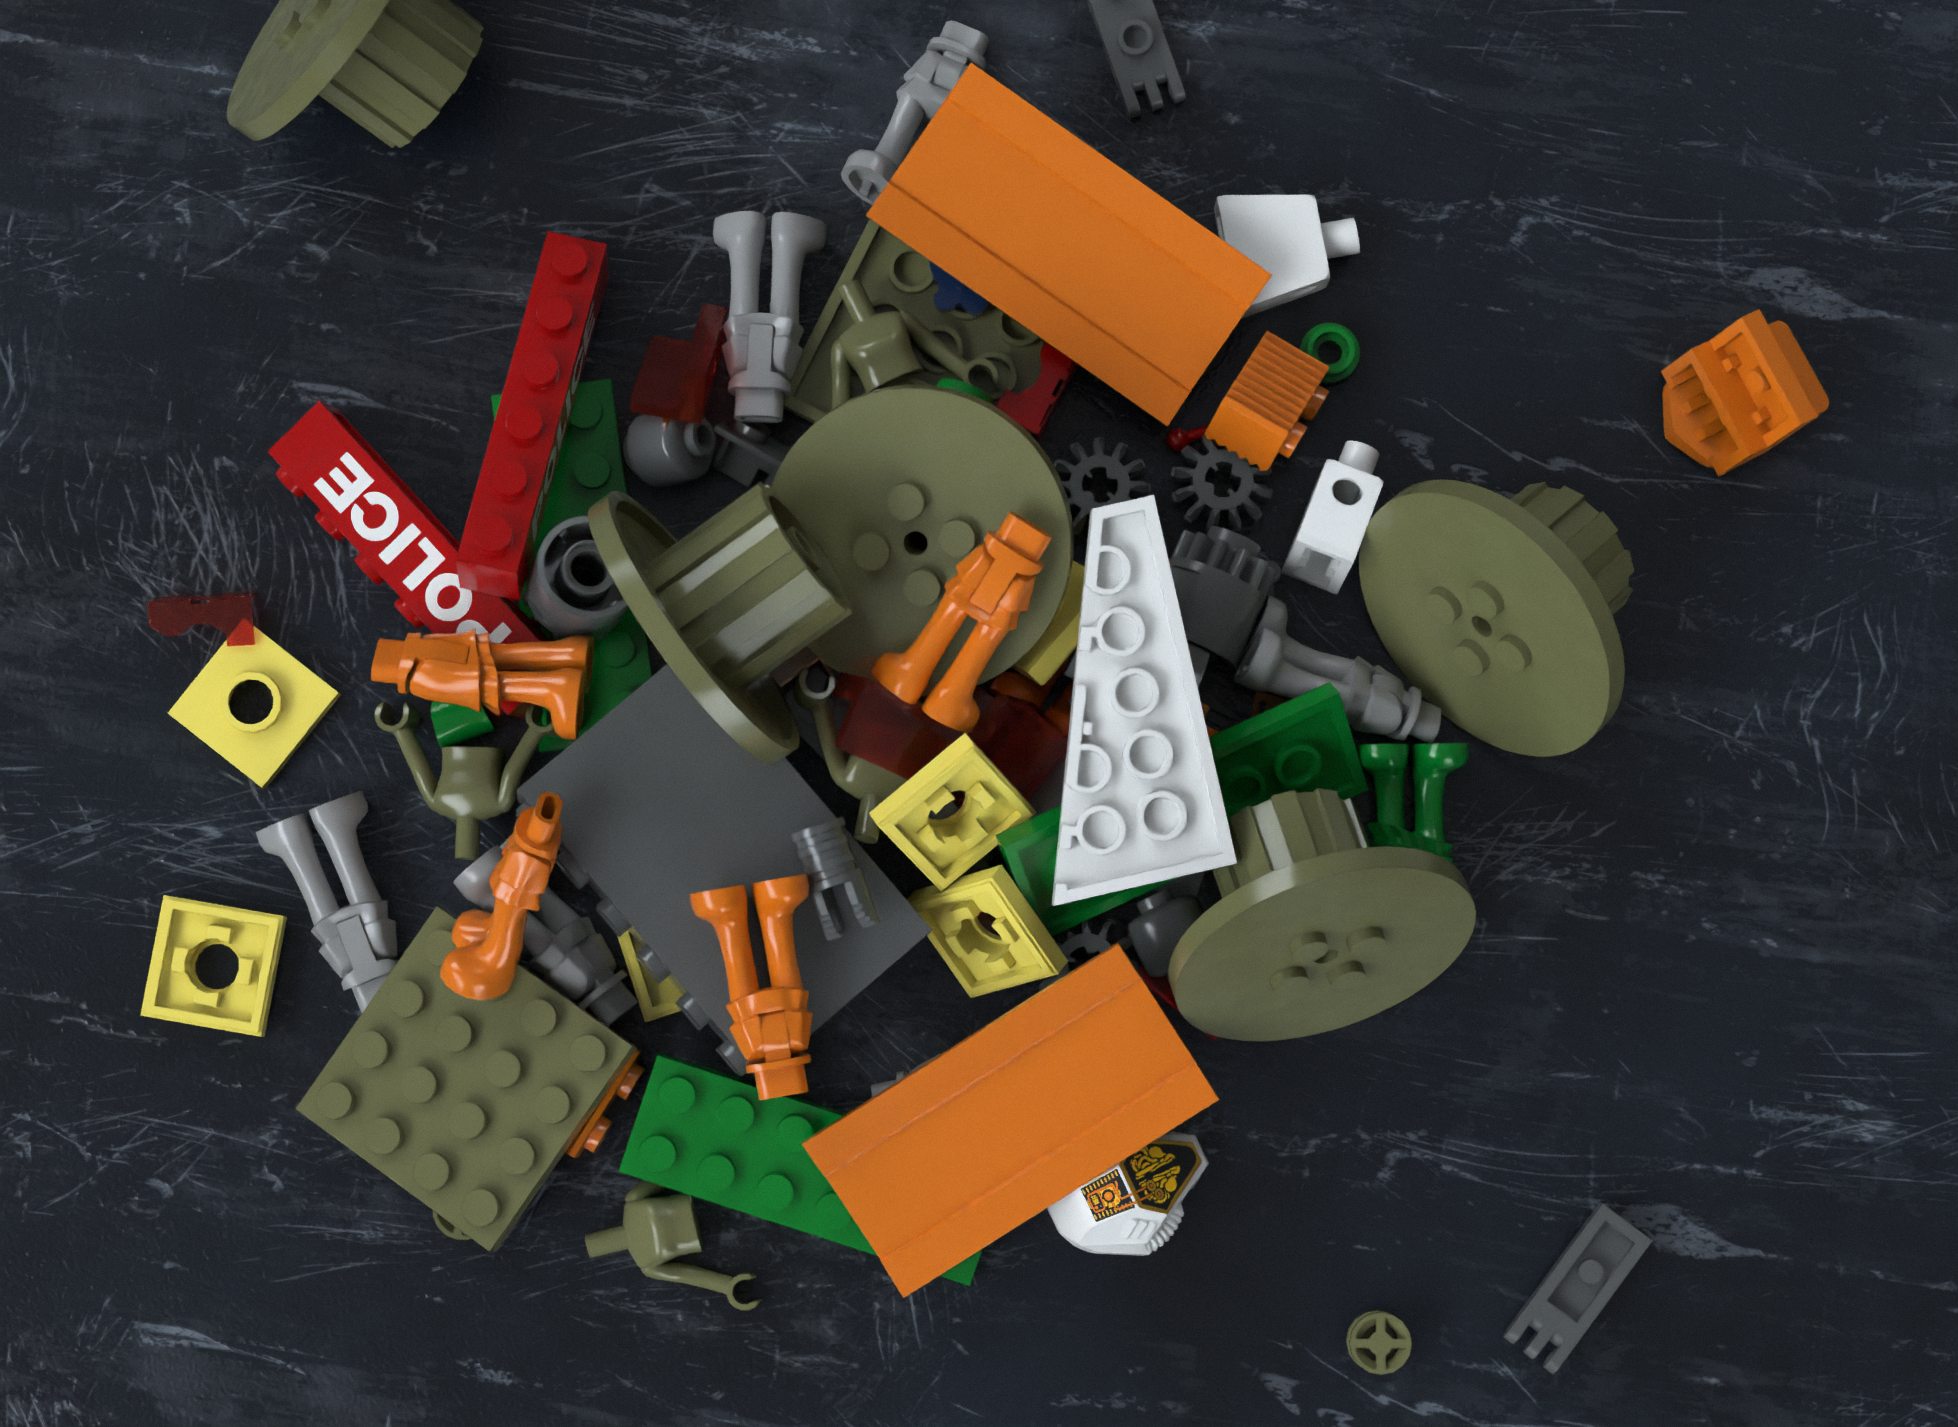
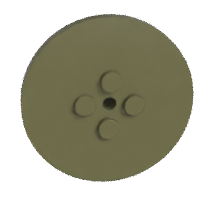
(371, 59)
(902, 495)
(726, 604)
(1502, 609)
(1316, 924)

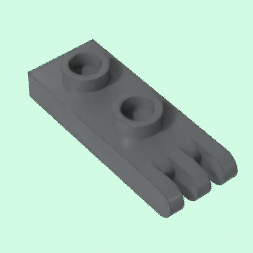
(1136, 52)
(1578, 1285)

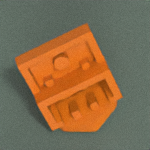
(1740, 394)

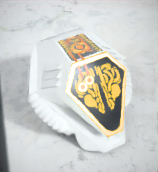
(1135, 1201)

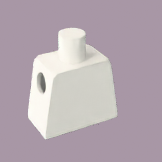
(1285, 240)
(1335, 519)

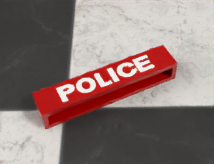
(533, 416)
(392, 532)

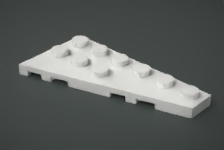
(1138, 754)

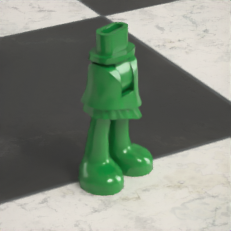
(1429, 768)

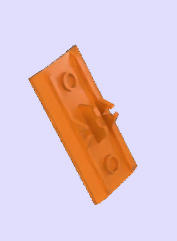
(1068, 244)
(1011, 1119)

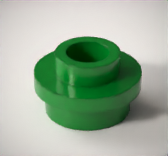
(1343, 340)

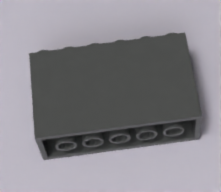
(677, 809)

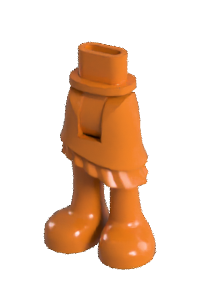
(466, 666)

